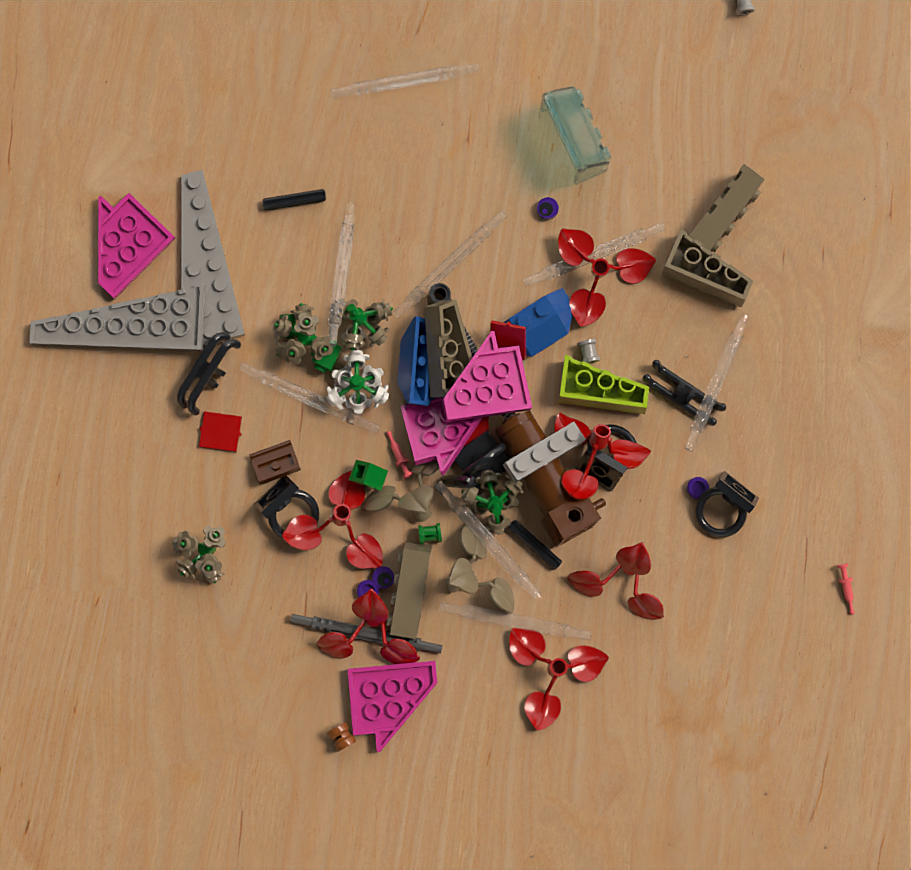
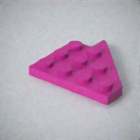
(127, 242)
(489, 384)
(432, 436)
(388, 696)

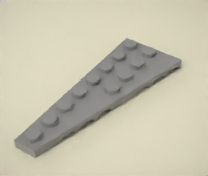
(204, 259)
(152, 322)

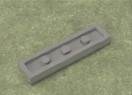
(544, 452)

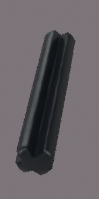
(294, 199)
(458, 481)
(534, 544)

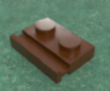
(275, 462)

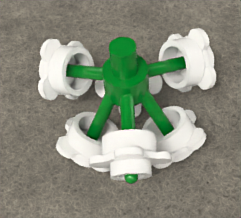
(345, 379)

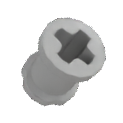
(744, 7)
(588, 351)

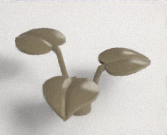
(415, 501)
(463, 577)

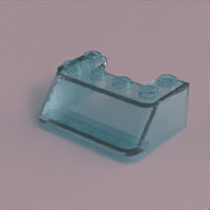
(577, 132)

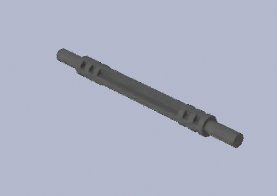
(365, 633)

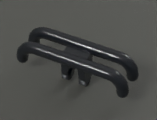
(205, 370)
(683, 392)

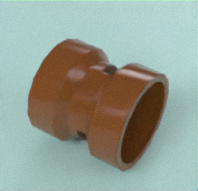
(341, 737)

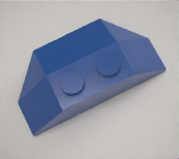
(544, 321)
(413, 364)

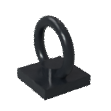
(481, 456)
(604, 467)
(735, 495)
(279, 497)

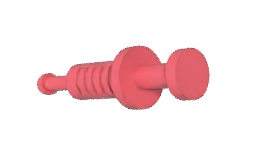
(401, 460)
(846, 584)

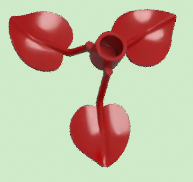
(576, 246)
(628, 453)
(347, 495)
(633, 561)
(374, 612)
(585, 663)

